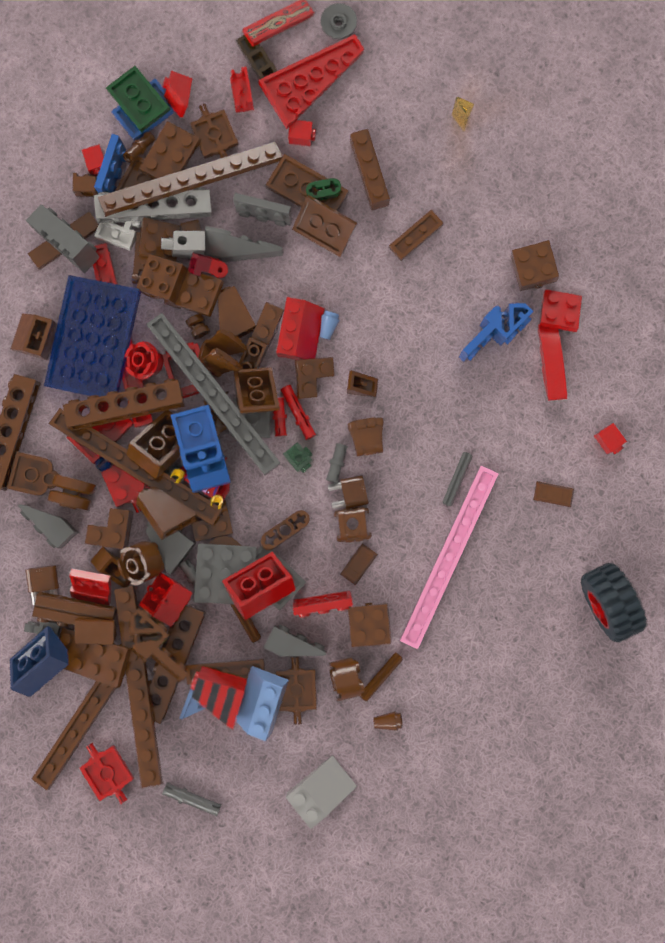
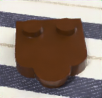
(31, 474)

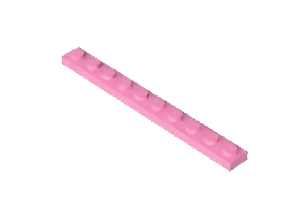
(449, 557)

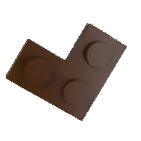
(306, 373)

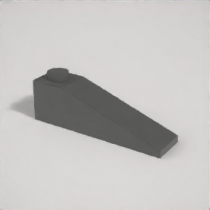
(228, 248)

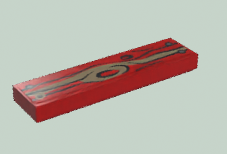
(278, 22)

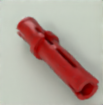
(298, 412)

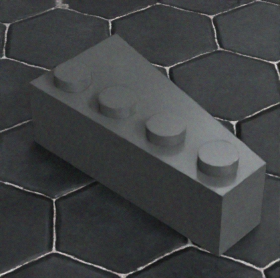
(63, 238)

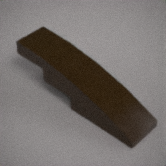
(256, 58)

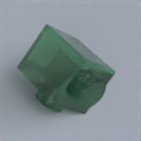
(299, 457)

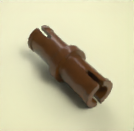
(138, 147)

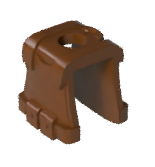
(216, 353)
(367, 435)
(357, 534)

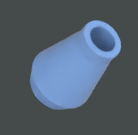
(328, 324)

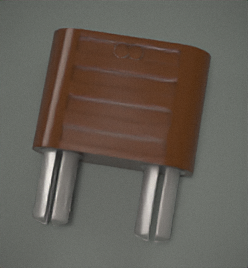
(353, 492)
(42, 579)

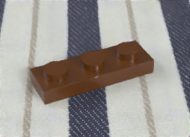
(416, 235)

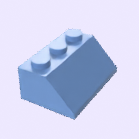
(261, 703)

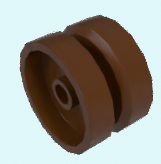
(71, 493)

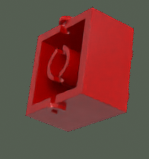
(165, 599)

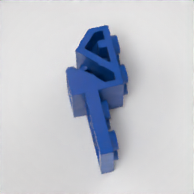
(500, 329)
(200, 449)

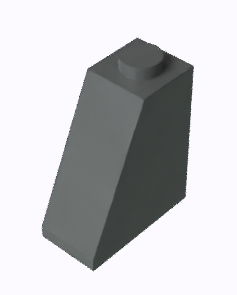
(172, 549)

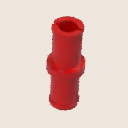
(280, 419)

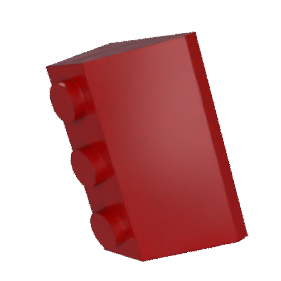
(299, 330)
(259, 585)

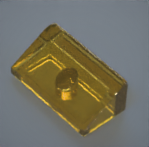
(462, 112)

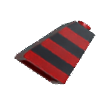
(219, 693)

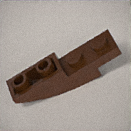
(262, 336)

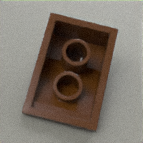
(255, 390)

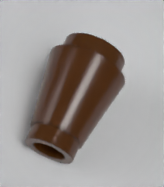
(389, 721)

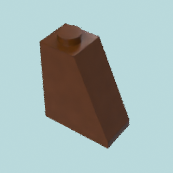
(233, 313)
(164, 512)

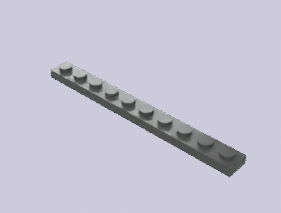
(213, 394)

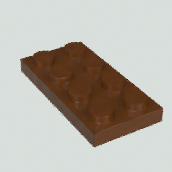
(292, 178)
(96, 661)

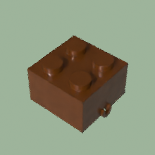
(534, 265)
(369, 625)

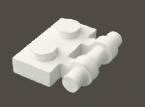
(118, 235)

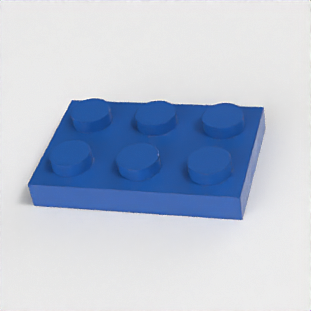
(128, 125)
(111, 166)

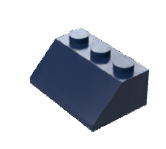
(37, 663)

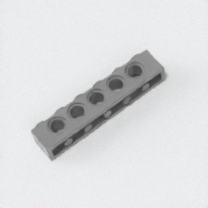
(162, 211)

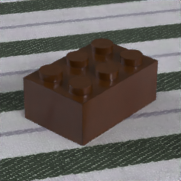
(155, 446)

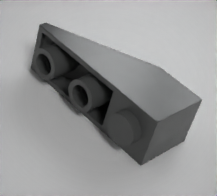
(55, 528)
(287, 644)

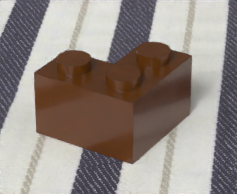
(115, 534)

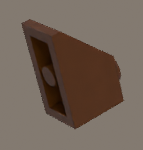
(106, 564)

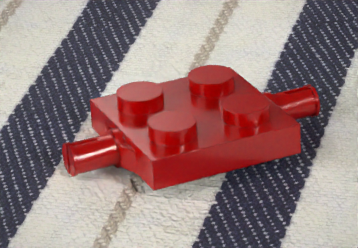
(123, 486)
(106, 773)

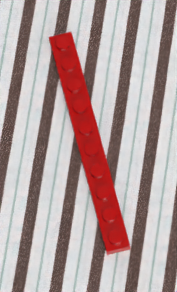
(105, 272)

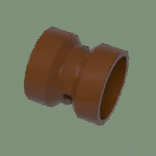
(197, 326)

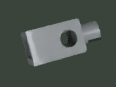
(192, 242)

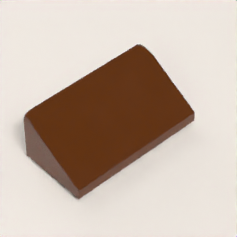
(95, 631)

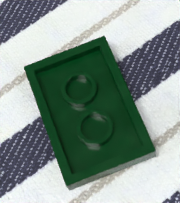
(138, 98)

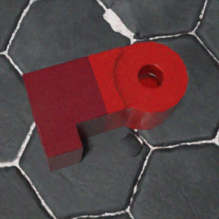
(207, 264)

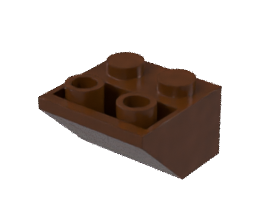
(34, 336)

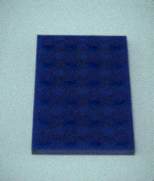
(92, 337)

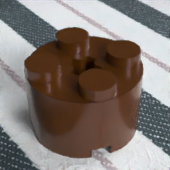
(140, 562)
(345, 679)

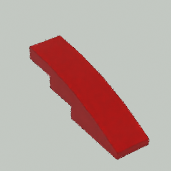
(552, 363)

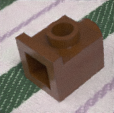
(84, 185)

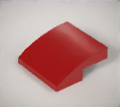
(90, 586)

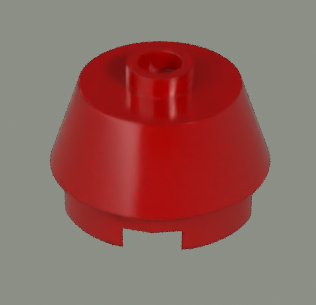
(143, 360)

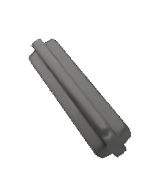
(457, 479)

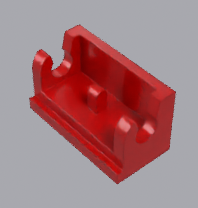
(241, 91)

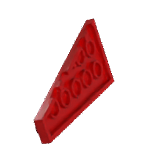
(303, 82)

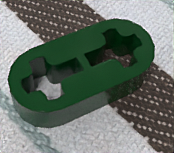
(322, 185)

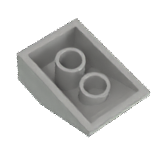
(320, 792)

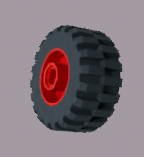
(614, 602)

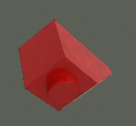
(177, 91)

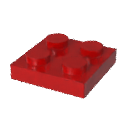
(560, 310)

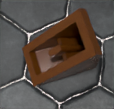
(362, 384)

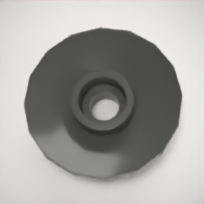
(338, 13)

